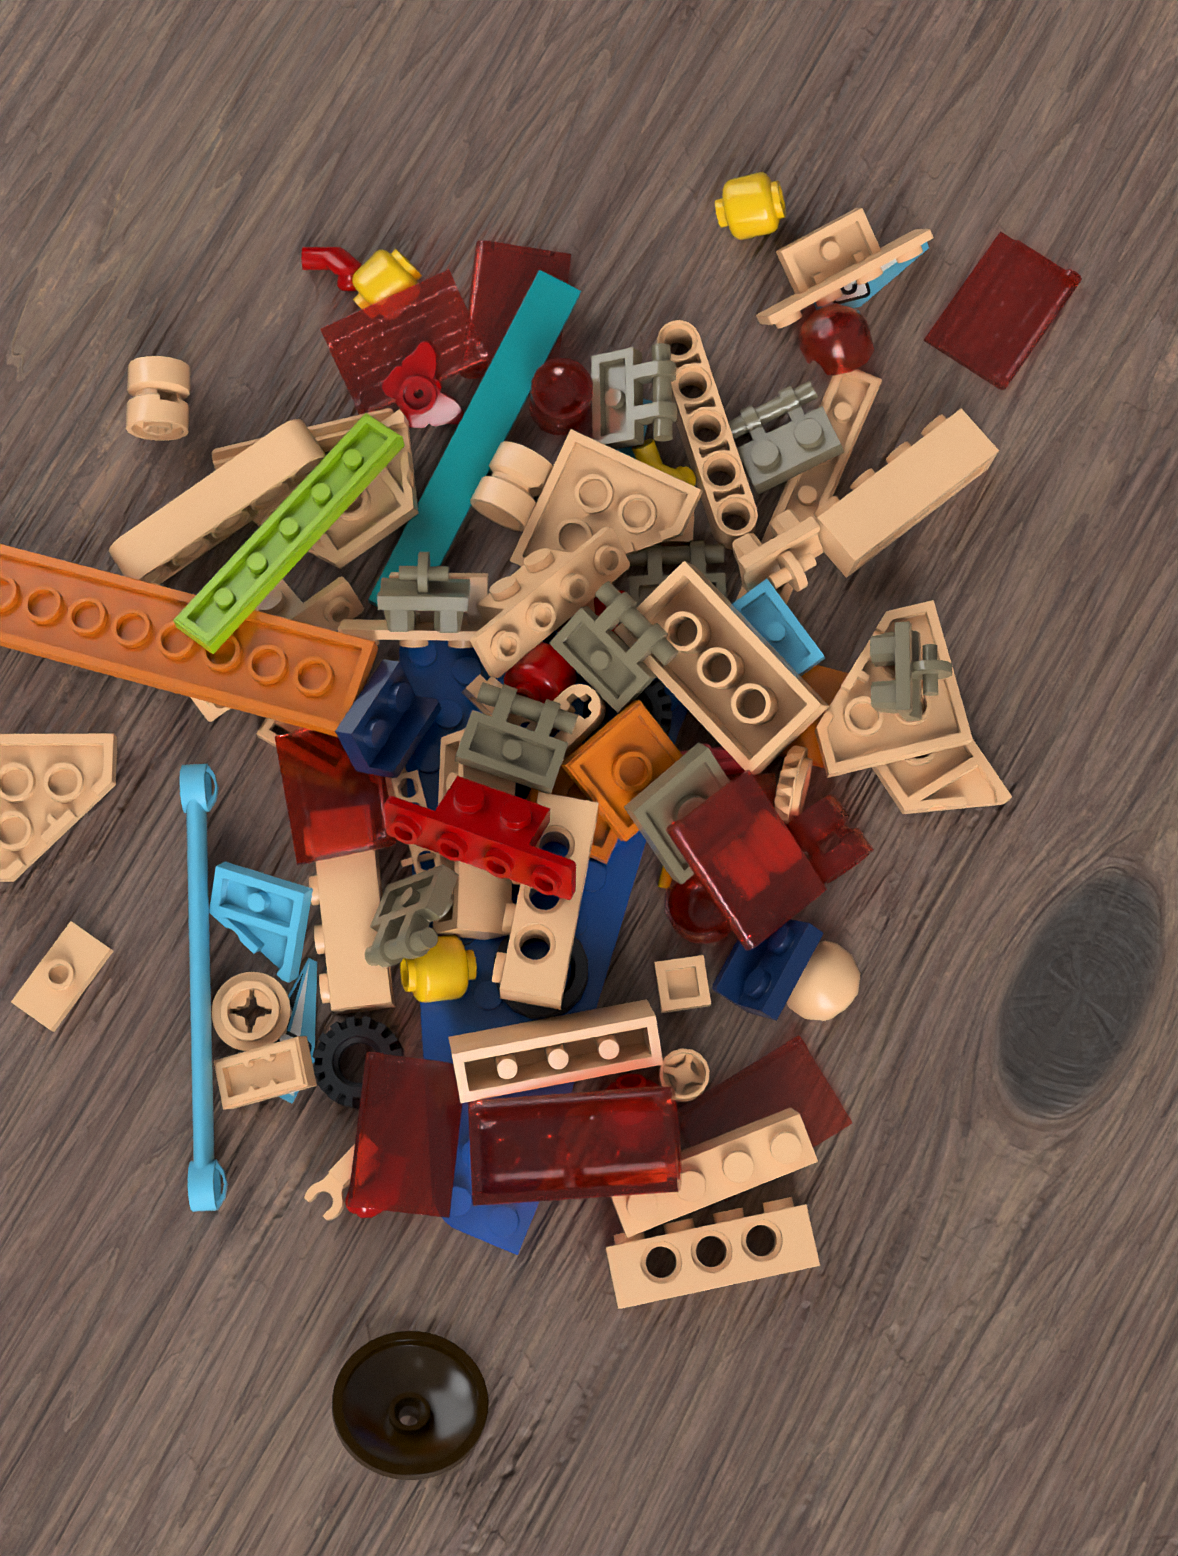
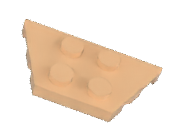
(376, 512)
(943, 781)

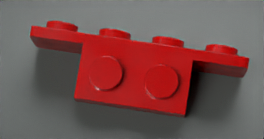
(487, 832)

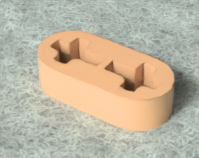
(582, 727)

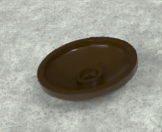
(410, 1377)

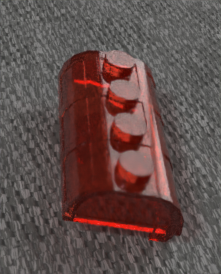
(575, 1145)

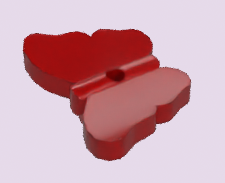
(416, 373)

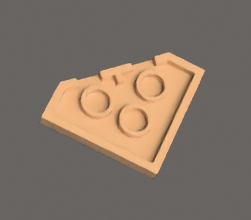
(605, 488)
(859, 737)
(48, 788)

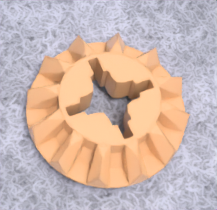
(793, 783)
(236, 995)

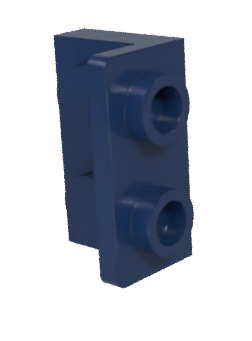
(386, 722)
(766, 975)

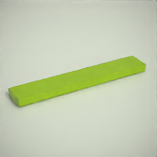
(288, 533)

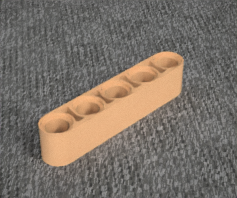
(711, 456)
(218, 505)

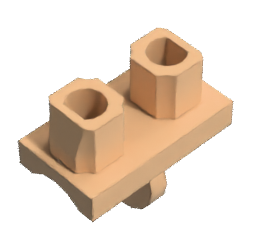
(781, 558)

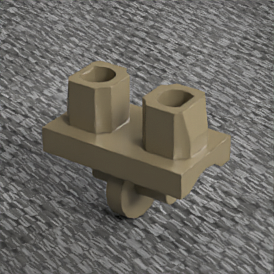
(424, 589)
(904, 651)

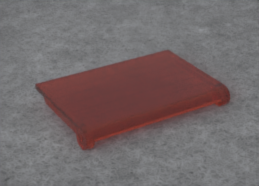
(499, 286)
(1002, 310)
(383, 334)
(327, 800)
(746, 860)
(766, 1087)
(406, 1136)

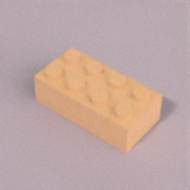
(726, 670)

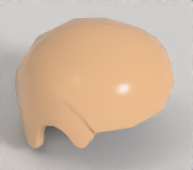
(826, 983)

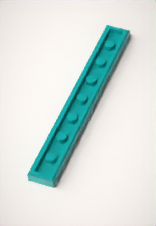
(484, 424)

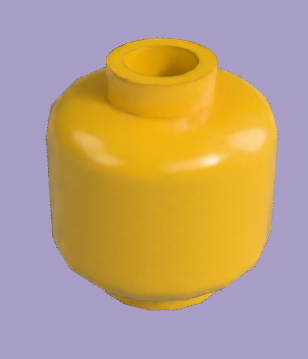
(751, 206)
(383, 277)
(441, 972)

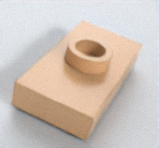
(62, 976)
(265, 1072)

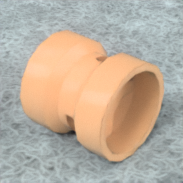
(685, 1067)

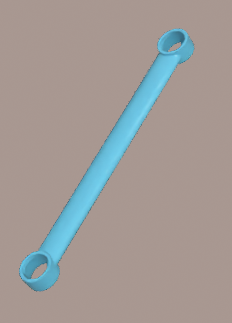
(204, 1169)

